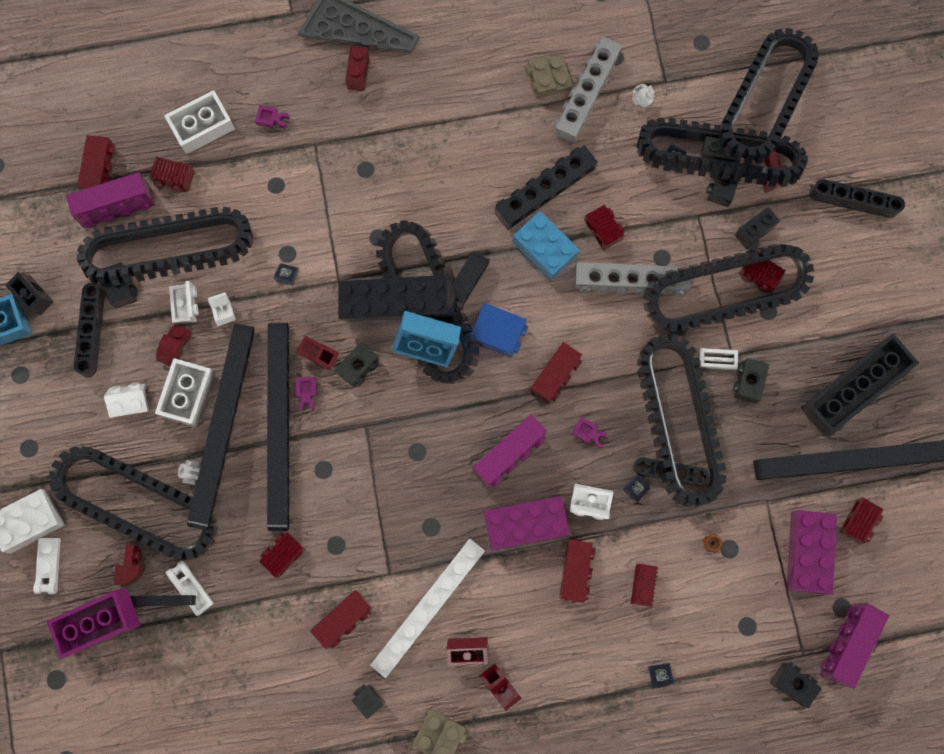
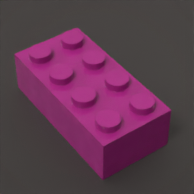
(110, 200)
(509, 451)
(526, 523)
(811, 552)
(93, 623)
(854, 644)

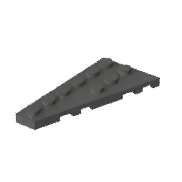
(351, 24)

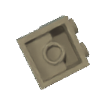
(548, 75)
(439, 735)

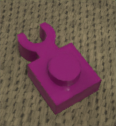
(269, 117)
(306, 389)
(586, 431)

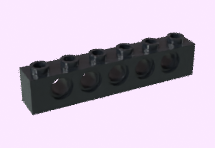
(579, 156)

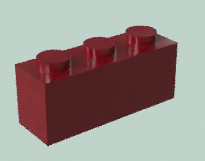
(95, 162)
(556, 373)
(577, 571)
(341, 620)

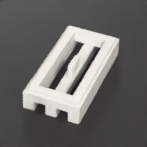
(702, 351)

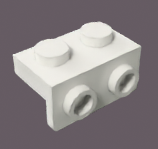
(183, 303)
(126, 400)
(591, 502)

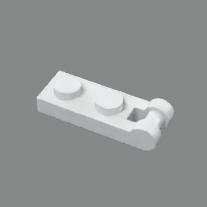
(47, 565)
(190, 586)

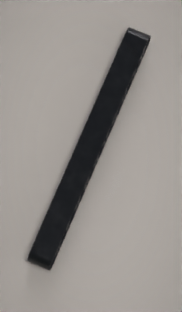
(221, 427)
(278, 427)
(849, 460)

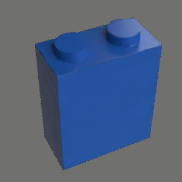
(499, 330)

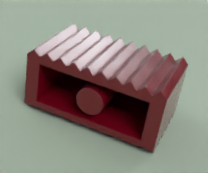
(357, 68)
(171, 174)
(604, 227)
(764, 274)
(862, 520)
(282, 554)
(644, 585)
(467, 651)

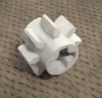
(643, 95)
(189, 472)

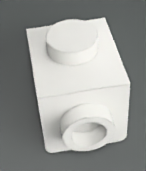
(221, 309)

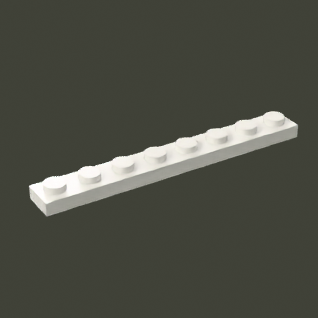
(427, 608)

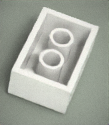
(199, 122)
(185, 393)
(28, 520)

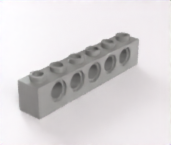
(570, 130)
(622, 272)

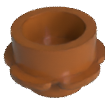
(717, 543)

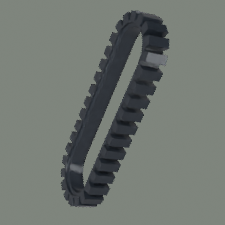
(775, 40)
(714, 166)
(133, 233)
(727, 263)
(436, 266)
(690, 364)
(112, 520)

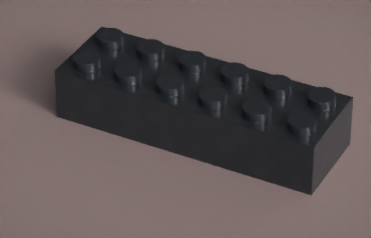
(390, 297)
(859, 385)

